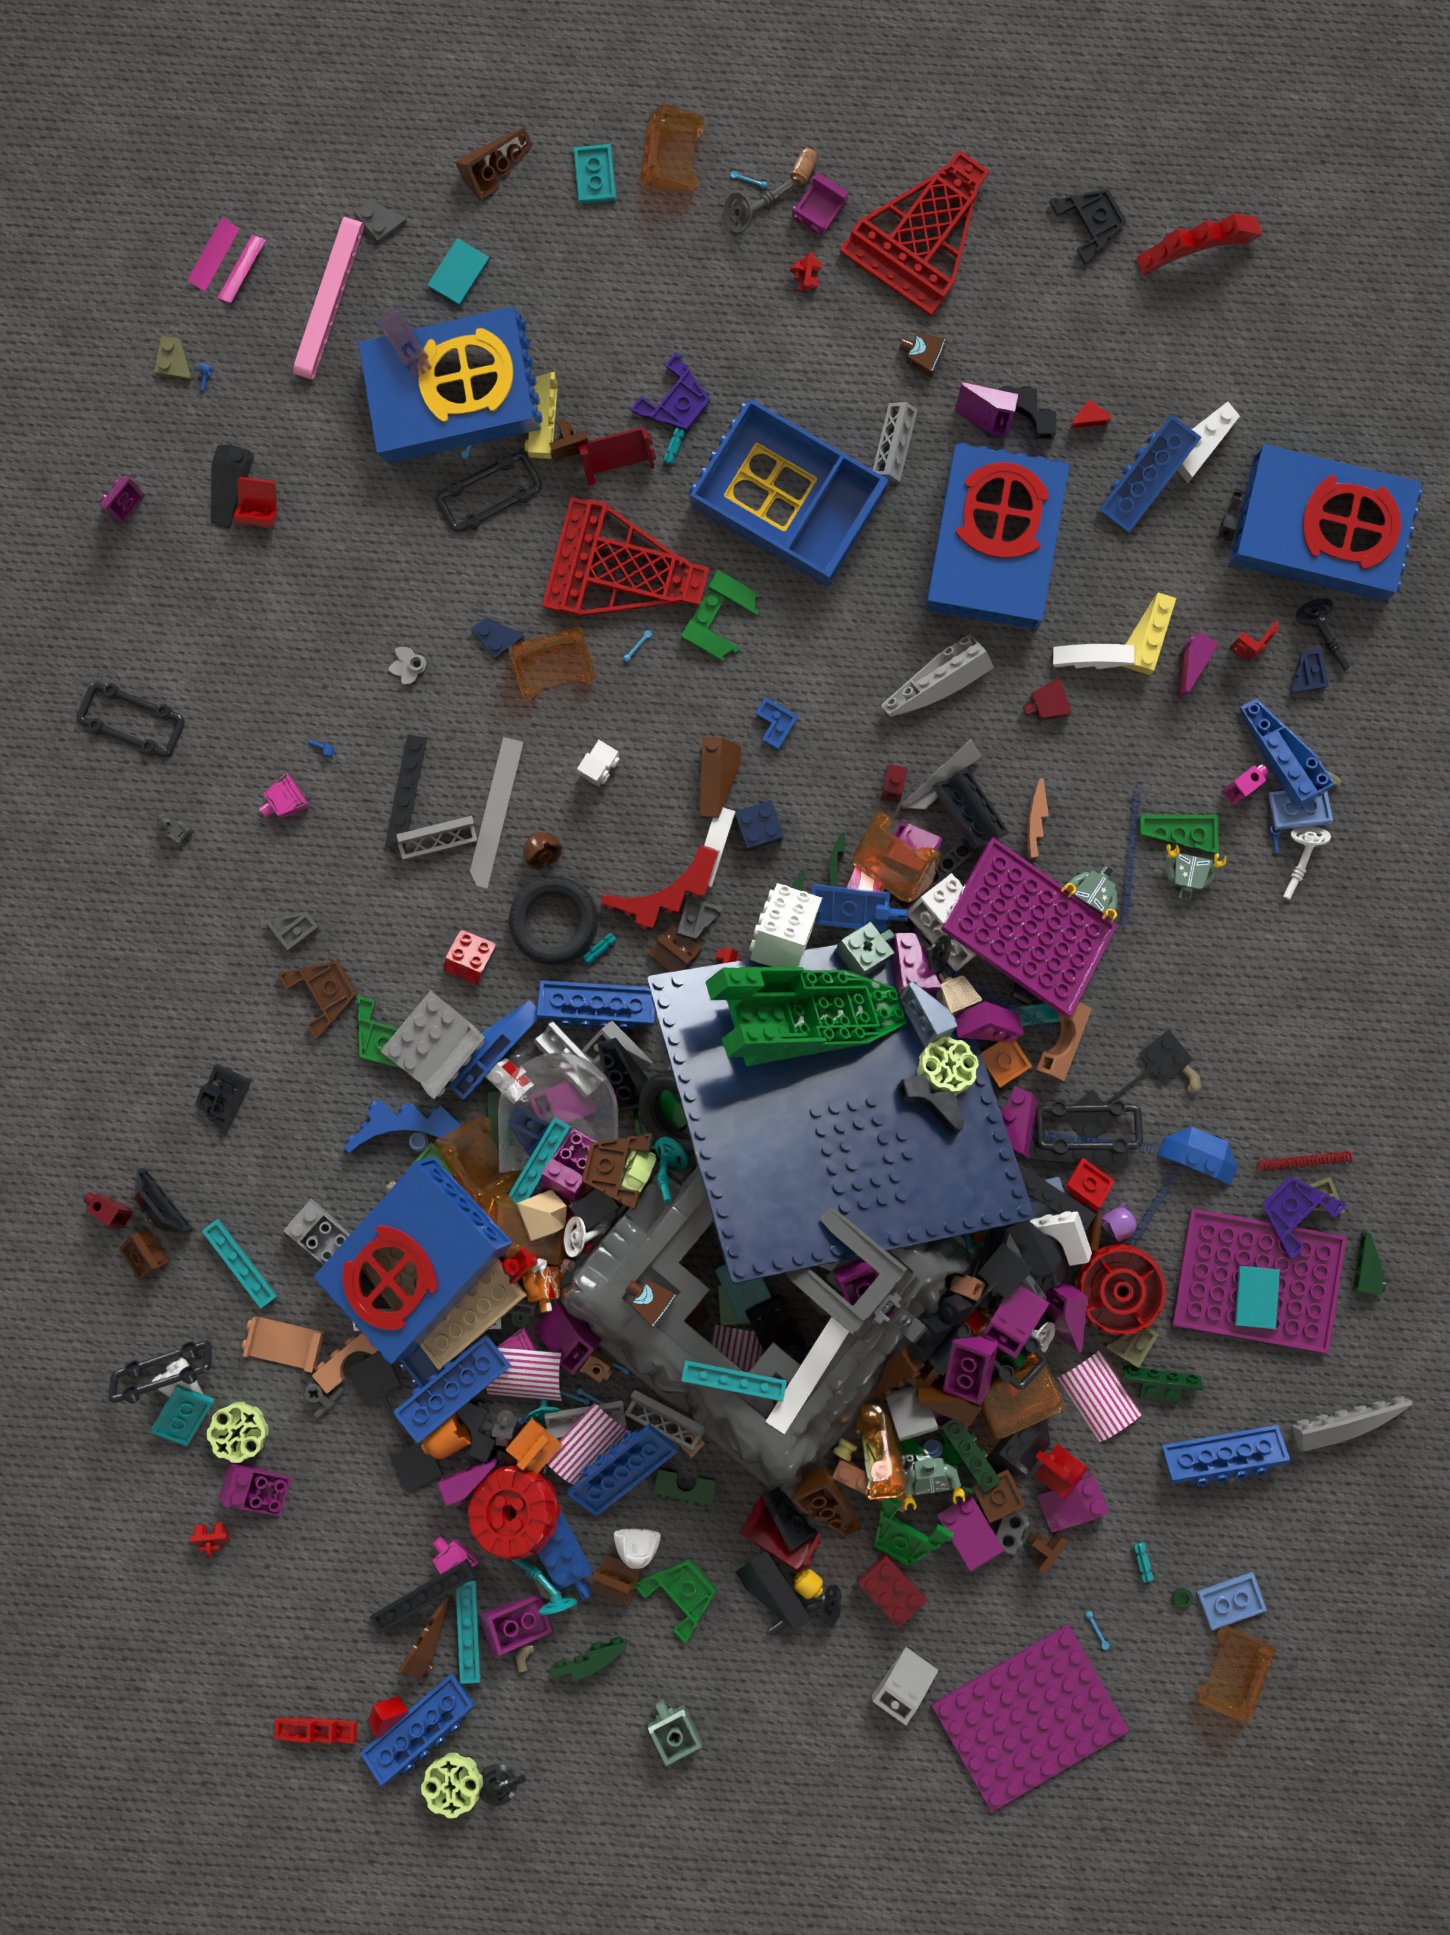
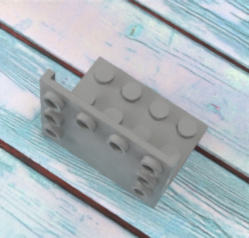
(433, 1044)

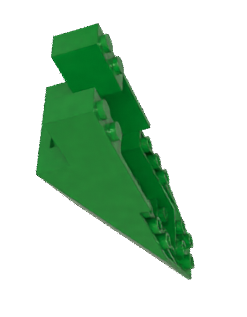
(802, 1011)

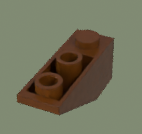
(896, 1371)
(948, 1404)

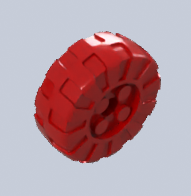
(1117, 1267)
(495, 1509)

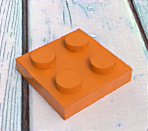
(1005, 1061)

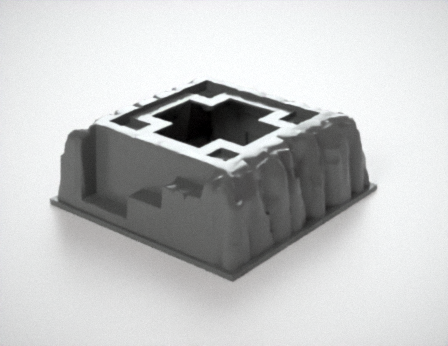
(649, 1246)

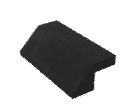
(970, 809)

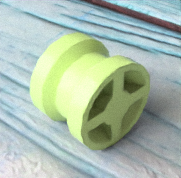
(844, 1449)

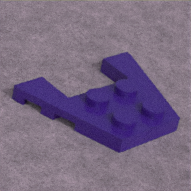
(681, 404)
(1291, 1204)

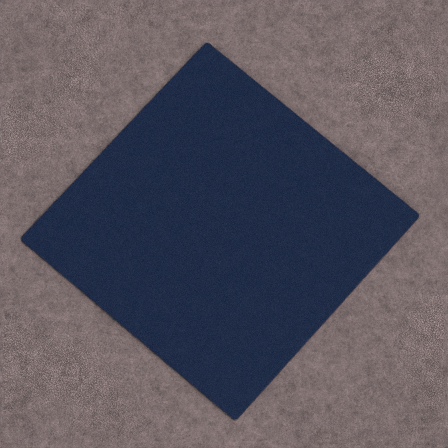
(826, 1134)

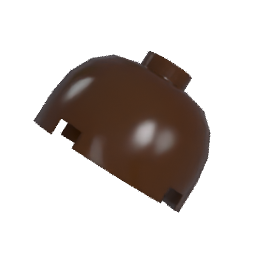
(540, 849)

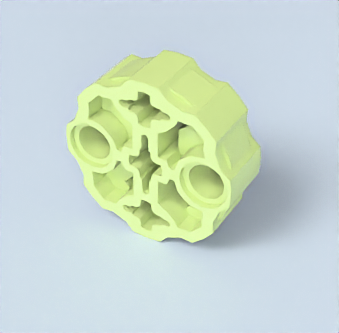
(948, 1066)
(638, 1170)
(235, 1412)
(462, 1795)

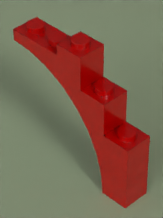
(1209, 234)
(695, 879)

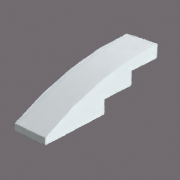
(1094, 655)
(718, 835)

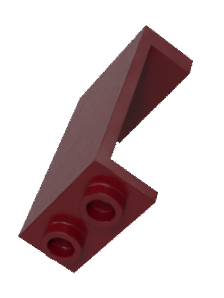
(616, 452)
(763, 1532)

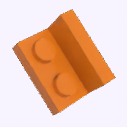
(533, 1446)

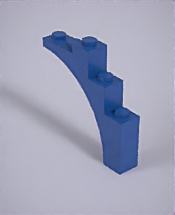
(410, 1118)

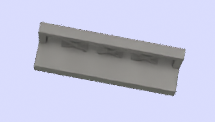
(898, 440)
(435, 830)
(549, 1043)
(668, 1414)
(565, 1421)

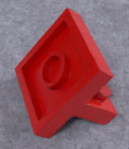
(1089, 1185)
(1060, 1471)

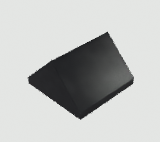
(593, 1207)

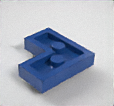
(780, 720)

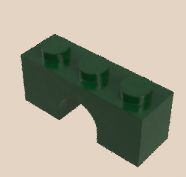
(701, 1492)

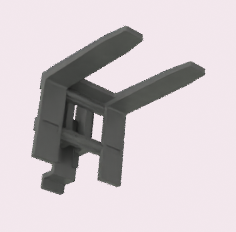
(876, 1299)

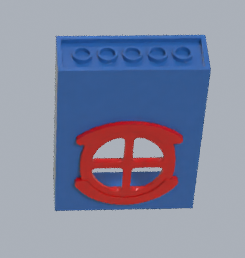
(1283, 514)
(992, 576)
(437, 1231)

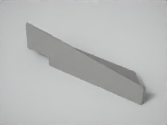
(925, 794)

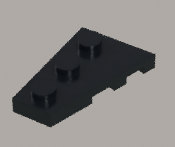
(788, 1520)

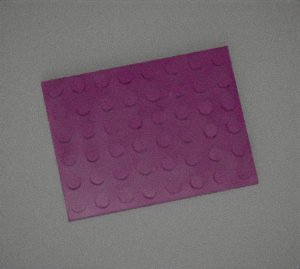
(1029, 927)
(1307, 1283)
(1030, 1717)

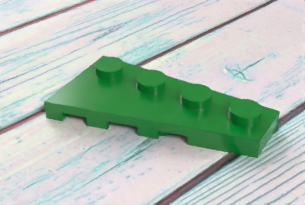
(1185, 830)

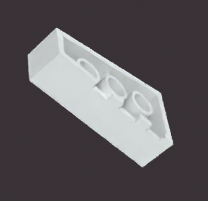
(1212, 432)

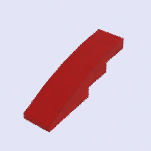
(317, 1730)

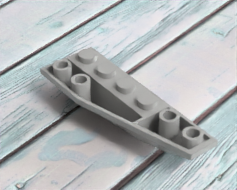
(941, 677)
(1345, 1424)

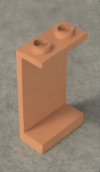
(283, 1343)

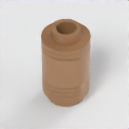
(804, 166)

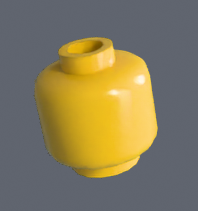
(808, 1584)

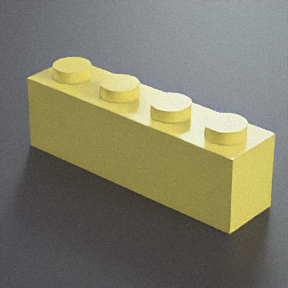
(539, 440)
(1150, 633)

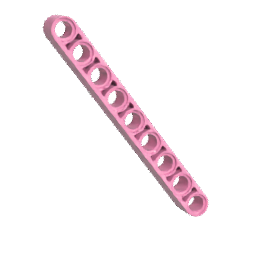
(328, 297)

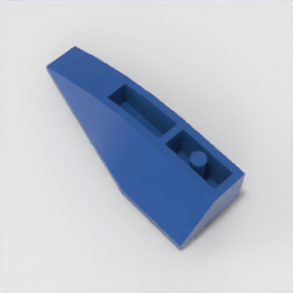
(1287, 756)
(497, 1044)

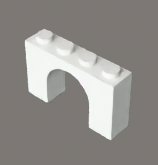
(1068, 1231)

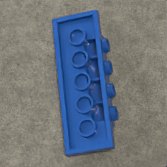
(1149, 472)
(595, 1004)
(451, 1388)
(1225, 1456)
(621, 1468)
(419, 1731)

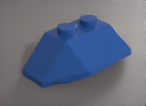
(1200, 1153)

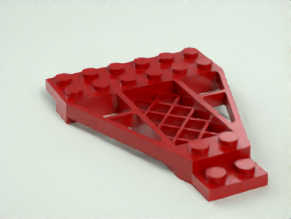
(892, 261)
(576, 558)

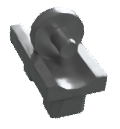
(504, 1427)

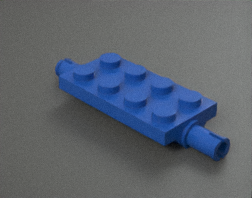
(855, 908)
(566, 1560)

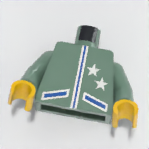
(1190, 871)
(1095, 891)
(931, 1477)

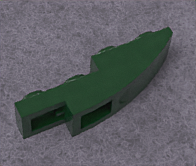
(598, 1657)

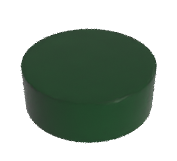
(1182, 1597)

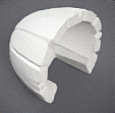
(636, 1546)

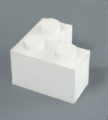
(598, 763)

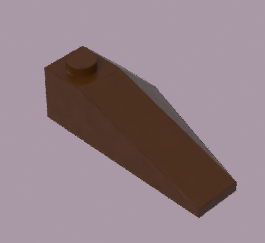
(488, 164)
(718, 770)
(824, 1500)
(423, 1652)

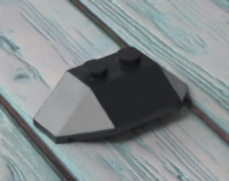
(157, 1205)
(1019, 1449)

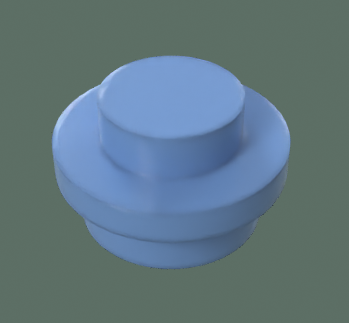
(418, 1141)
(933, 1448)

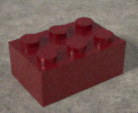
(891, 1590)

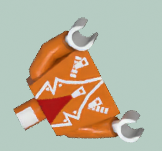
(544, 1282)

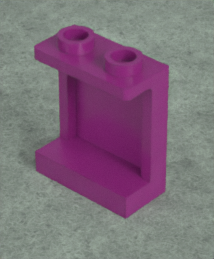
(820, 204)

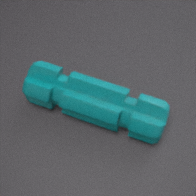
(674, 446)
(599, 948)
(1143, 1562)

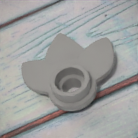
(405, 665)

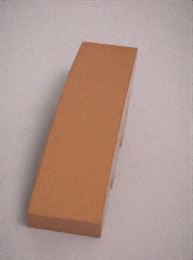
(1037, 812)

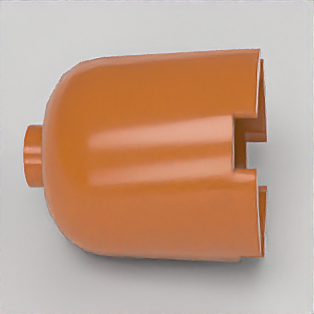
(447, 1439)

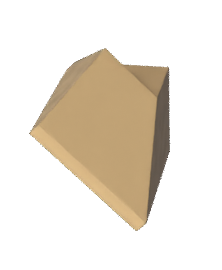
(542, 1214)

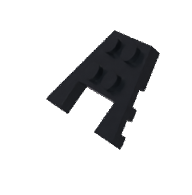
(1099, 215)

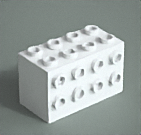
(931, 912)
(784, 927)

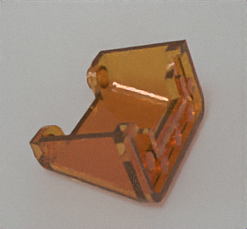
(670, 149)
(551, 661)
(893, 862)
(475, 1161)
(508, 1219)
(1011, 1409)
(889, 1473)
(1237, 1674)

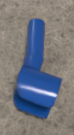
(206, 370)
(328, 750)
(1274, 835)

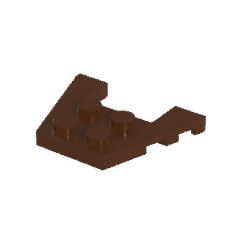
(329, 987)
(607, 1166)

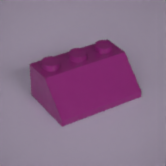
(970, 1368)

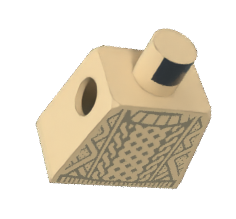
(956, 993)

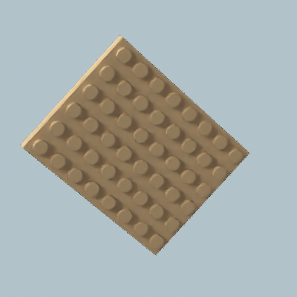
(467, 1321)

